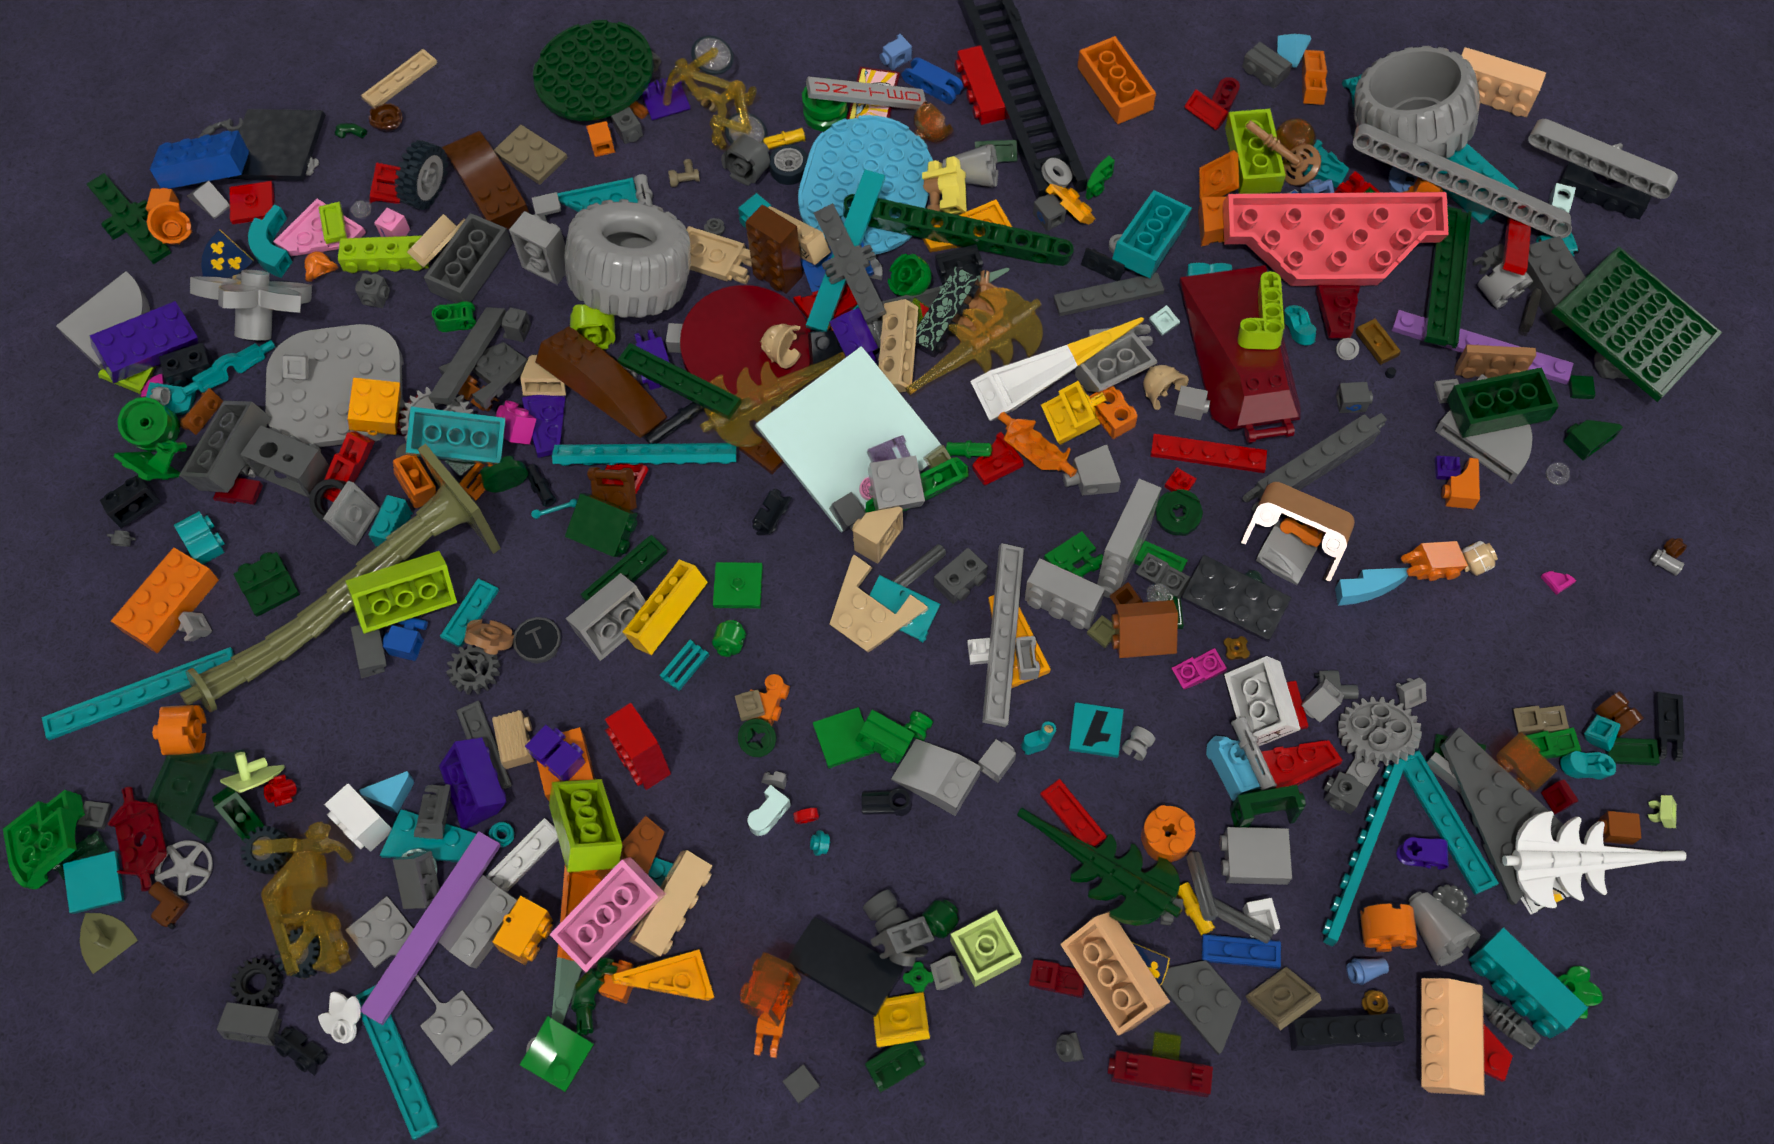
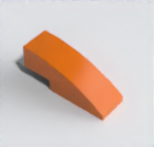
(1314, 77)

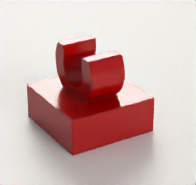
(1180, 480)

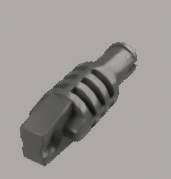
(1510, 1022)

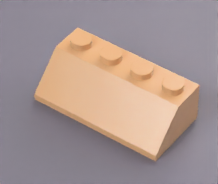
(1452, 1037)

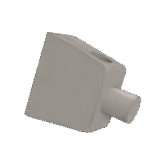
(1094, 473)

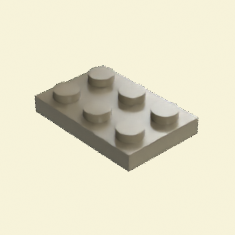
(530, 154)

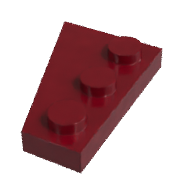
(1338, 308)

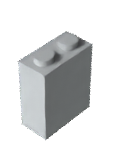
(1256, 855)

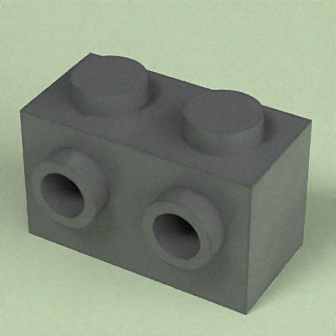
(961, 576)

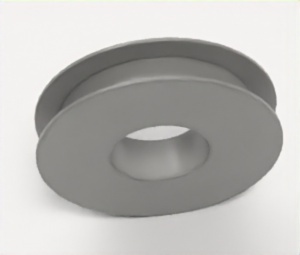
(1058, 165)

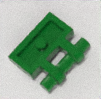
(1074, 551)

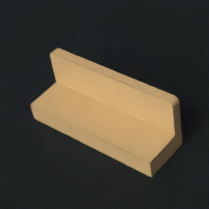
(433, 240)

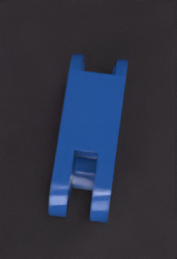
(933, 80)

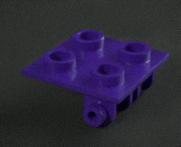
(654, 96)

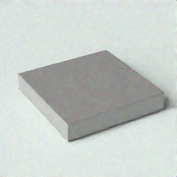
(351, 513)

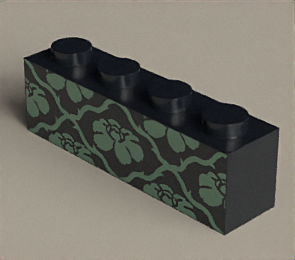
(946, 310)

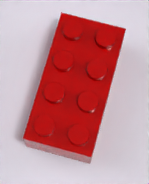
(636, 747)

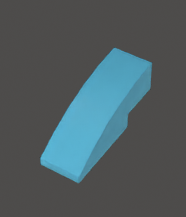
(1369, 585)

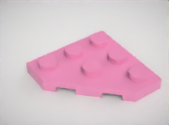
(307, 236)

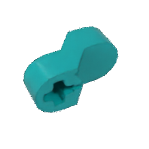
(1300, 325)
(1588, 765)

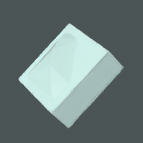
(1164, 320)

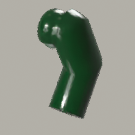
(343, 128)

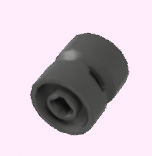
(884, 911)

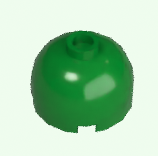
(909, 275)

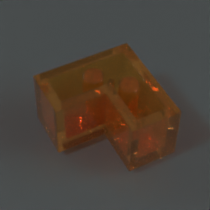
(1525, 762)

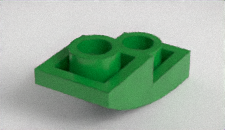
(1100, 174)

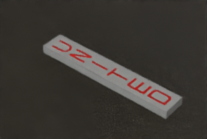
(864, 93)

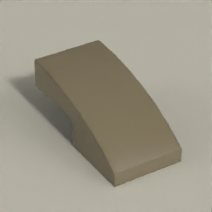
(1536, 720)

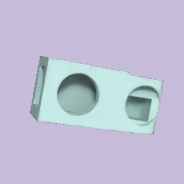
(1562, 201)
(765, 817)

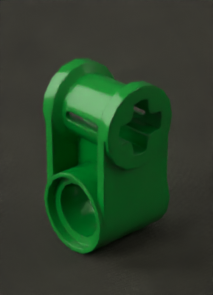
(453, 317)

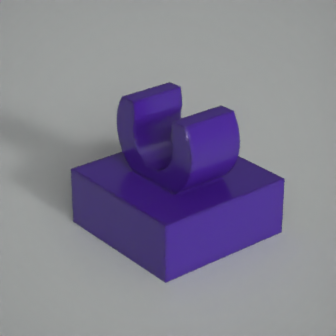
(1446, 467)

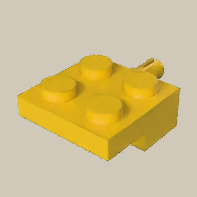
(1072, 412)

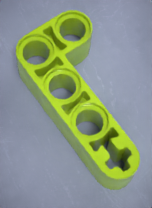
(1268, 329)

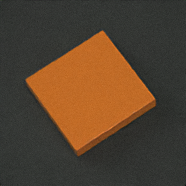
(1219, 176)

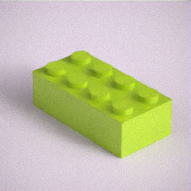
(1258, 166)
(401, 591)
(585, 825)

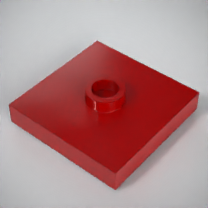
(250, 201)

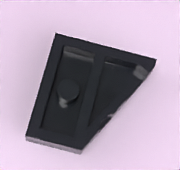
(823, 346)

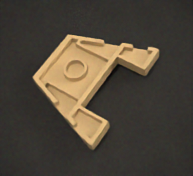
(863, 617)

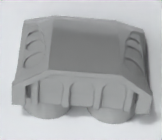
(1285, 555)

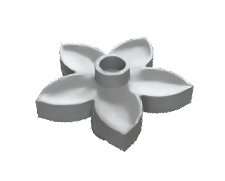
(252, 299)

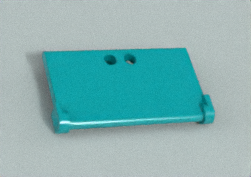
(888, 594)

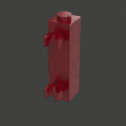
(1160, 1073)

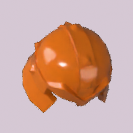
(169, 223)

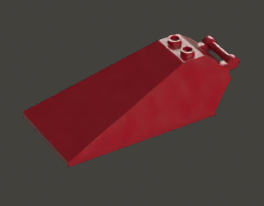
(1241, 383)

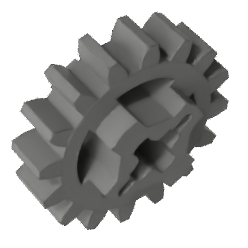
(461, 673)

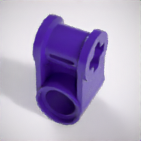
(1427, 853)

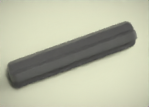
(920, 566)
(1202, 886)
(1243, 922)

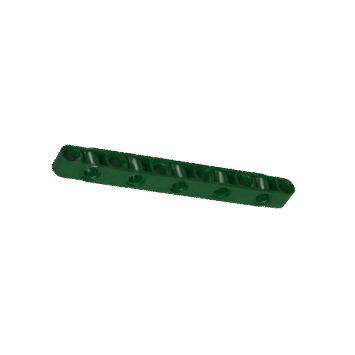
(962, 230)

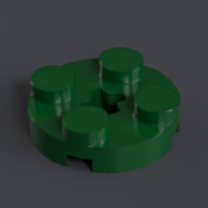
(1174, 500)

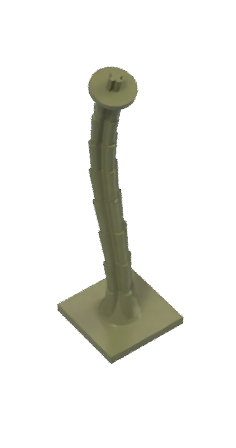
(442, 512)

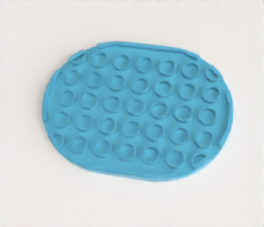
(843, 155)

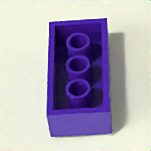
(141, 340)

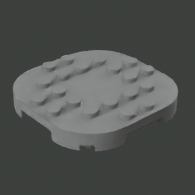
(319, 406)

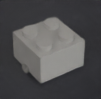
(896, 483)

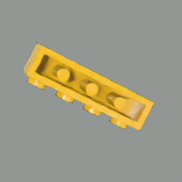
(665, 607)

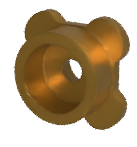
(1232, 653)

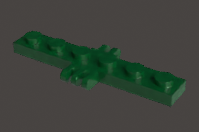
(127, 218)

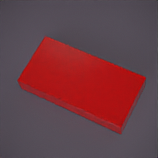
(1206, 109)

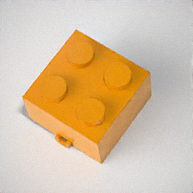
(374, 406)
(524, 932)

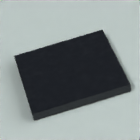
(279, 143)

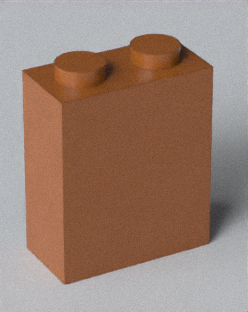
(1145, 629)

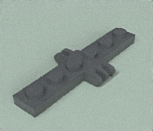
(849, 263)

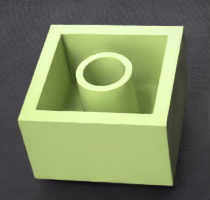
(985, 948)

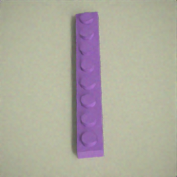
(1414, 326)

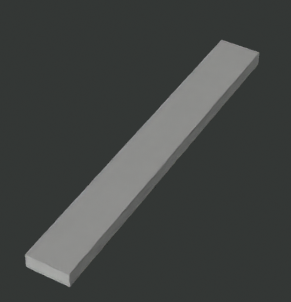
(1003, 635)

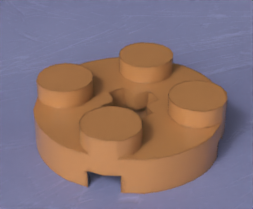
(489, 636)

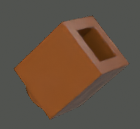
(1621, 827)

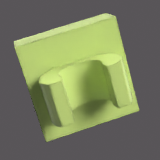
(1666, 812)

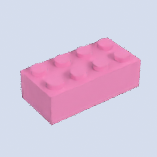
(607, 914)

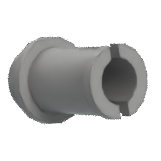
(1666, 561)

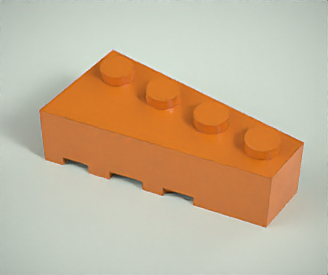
(1211, 220)

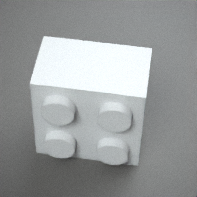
(357, 818)

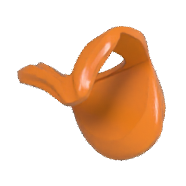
(318, 264)

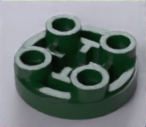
(504, 475)

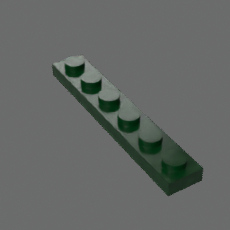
(679, 381)

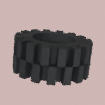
(266, 995)

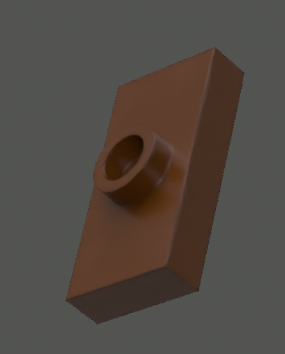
(763, 455)

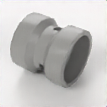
(1139, 741)

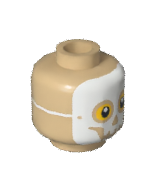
(1479, 558)

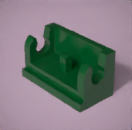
(894, 1065)

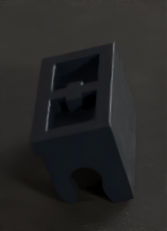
(964, 258)

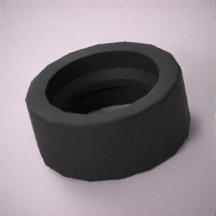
(317, 495)

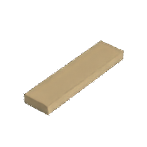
(399, 79)

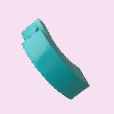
(260, 240)

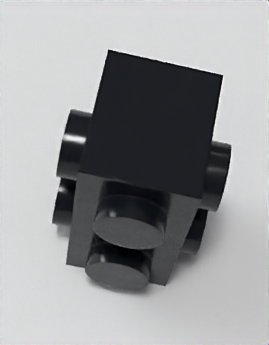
(185, 363)
(129, 501)

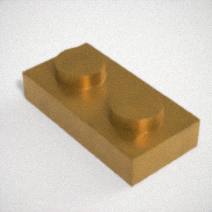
(1378, 341)

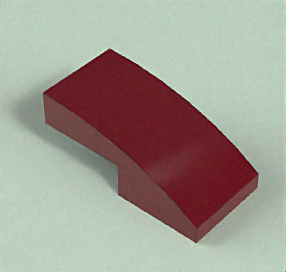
(243, 491)
(1056, 979)

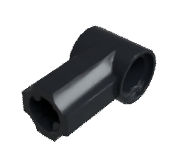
(882, 802)

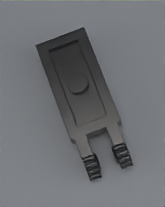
(1669, 724)

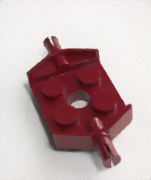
(131, 823)

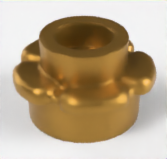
(1380, 998)

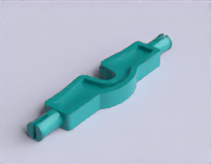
(217, 372)

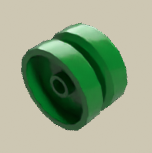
(822, 113)
(147, 422)

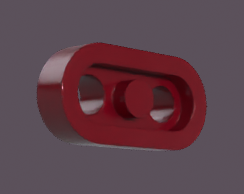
(1224, 96)

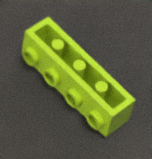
(378, 254)

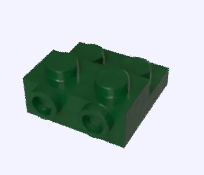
(266, 583)

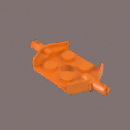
(1034, 446)

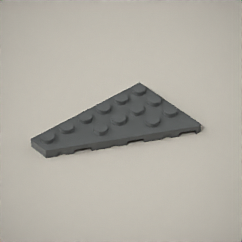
(1496, 804)

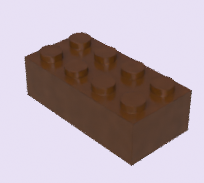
(774, 249)

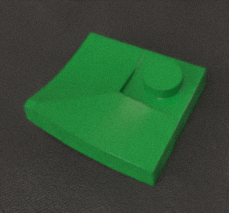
(556, 1054)

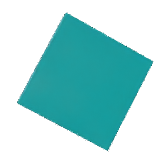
(93, 882)

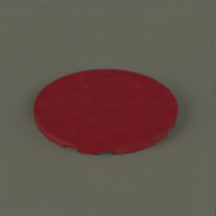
(726, 333)

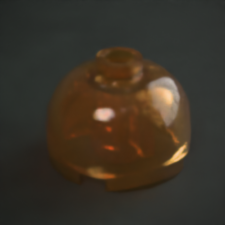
(931, 123)
(1296, 132)

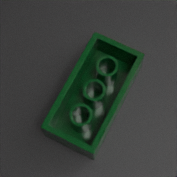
(1502, 402)

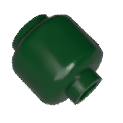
(941, 918)

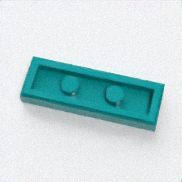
(470, 609)

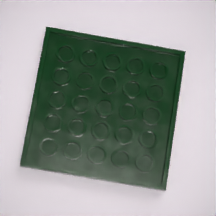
(1637, 323)

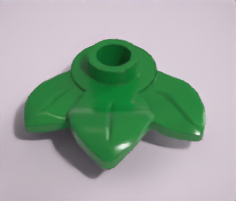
(1578, 983)

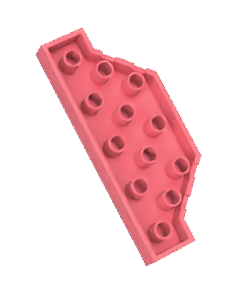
(1334, 235)

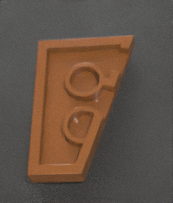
(640, 845)

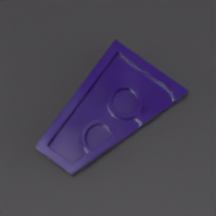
(549, 421)

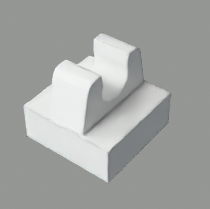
(978, 650)

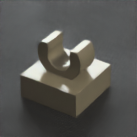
(749, 705)

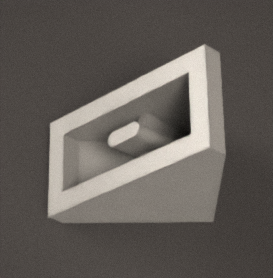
(209, 199)

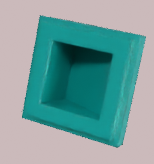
(1602, 732)

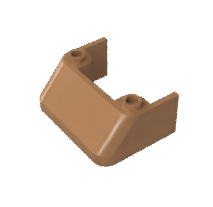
(1312, 511)

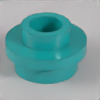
(505, 828)
(820, 843)

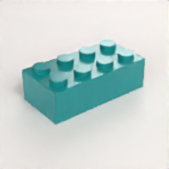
(1151, 234)
(456, 435)
(1527, 984)

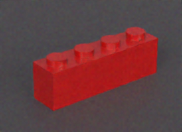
(980, 85)

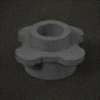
(121, 538)

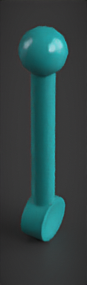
(536, 513)

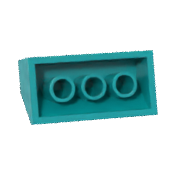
(1473, 160)

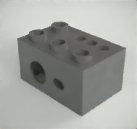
(273, 452)

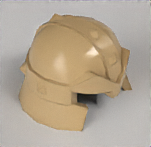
(777, 342)
(1159, 381)

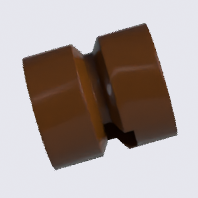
(1617, 710)

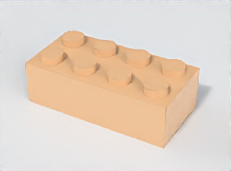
(1505, 83)
(1114, 973)

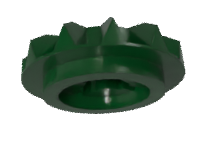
(756, 748)

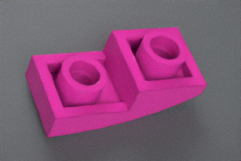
(1199, 669)

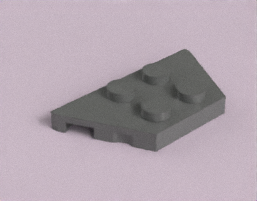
(1203, 1000)

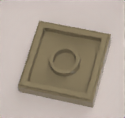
(1283, 998)

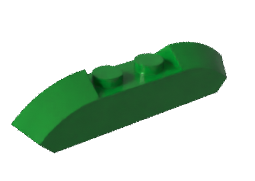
(937, 479)

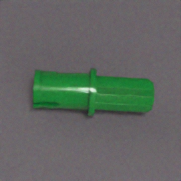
(969, 449)

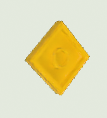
(902, 1020)

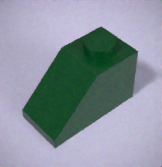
(1590, 437)
(237, 812)

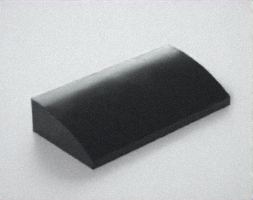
(845, 966)

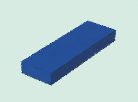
(1241, 951)

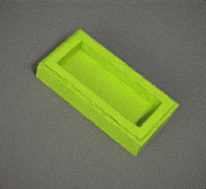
(332, 222)

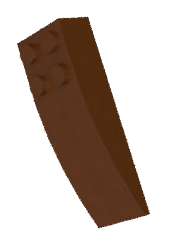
(486, 180)
(599, 380)

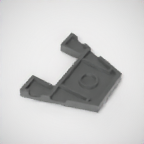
(497, 368)

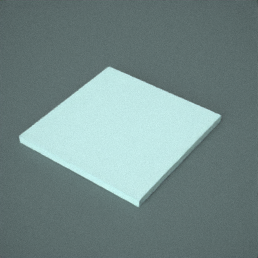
(833, 424)

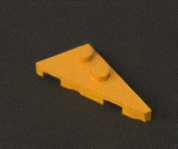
(677, 975)

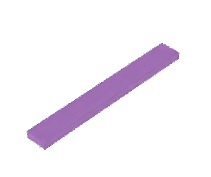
(430, 928)

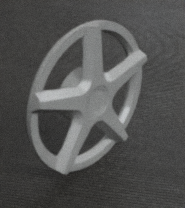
(185, 867)

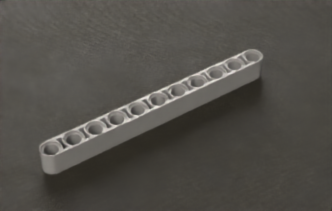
(1468, 189)

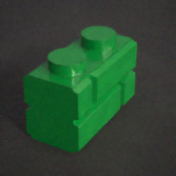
(884, 737)

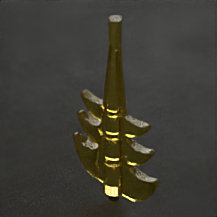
(1011, 319)
(759, 399)

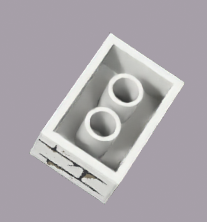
(1263, 698)

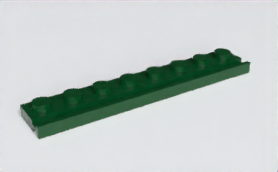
(1448, 281)

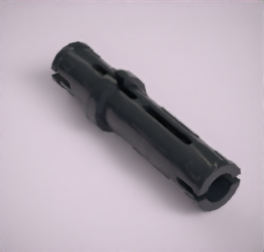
(669, 426)

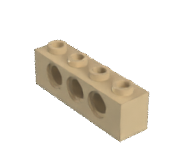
(898, 343)

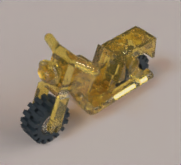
(290, 894)

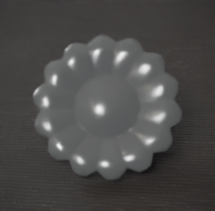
(1452, 898)

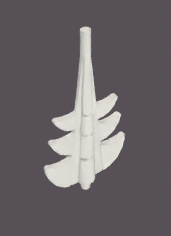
(1542, 860)

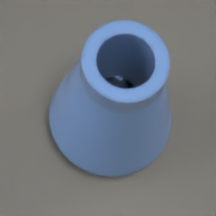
(1365, 970)

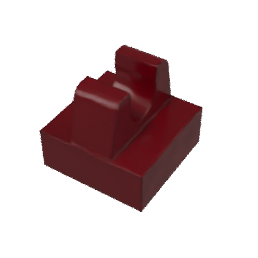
(1559, 796)

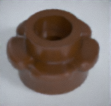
(1675, 547)

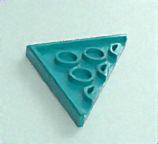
(614, 191)

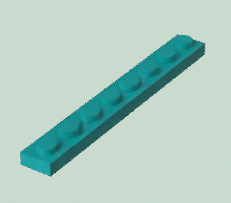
(644, 453)
(1359, 860)

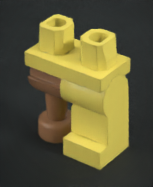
(948, 183)

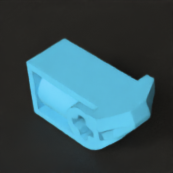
(1232, 766)

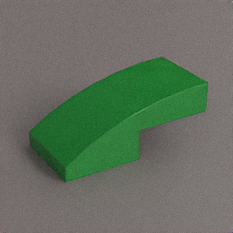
(1556, 743)

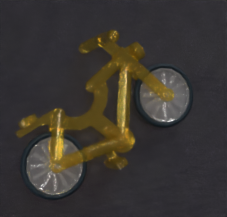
(716, 57)

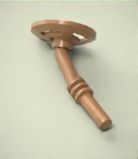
(1295, 160)

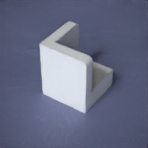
(1263, 912)

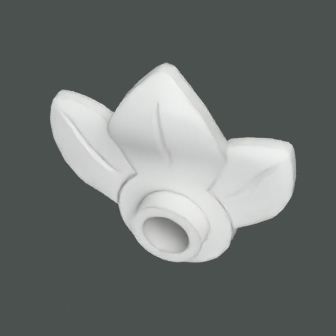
(341, 1017)

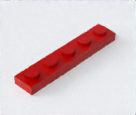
(1209, 453)

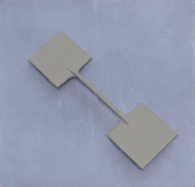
(455, 1024)

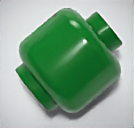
(729, 638)

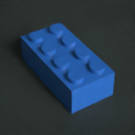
(199, 159)

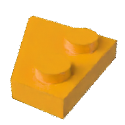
(1072, 203)

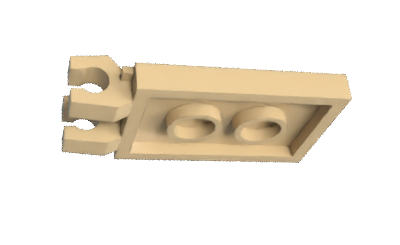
(718, 256)

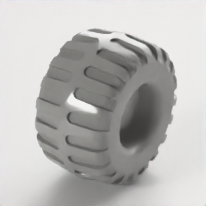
(1420, 98)
(627, 258)

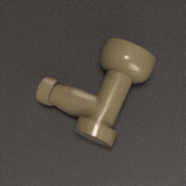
(690, 174)

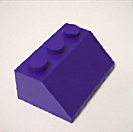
(473, 782)

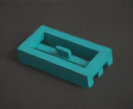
(696, 649)

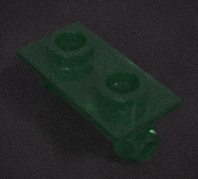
(89, 847)

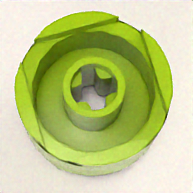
(593, 325)

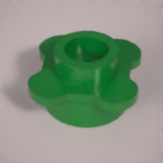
(918, 970)

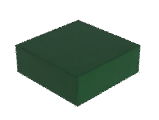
(1581, 387)

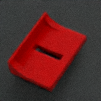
(383, 191)

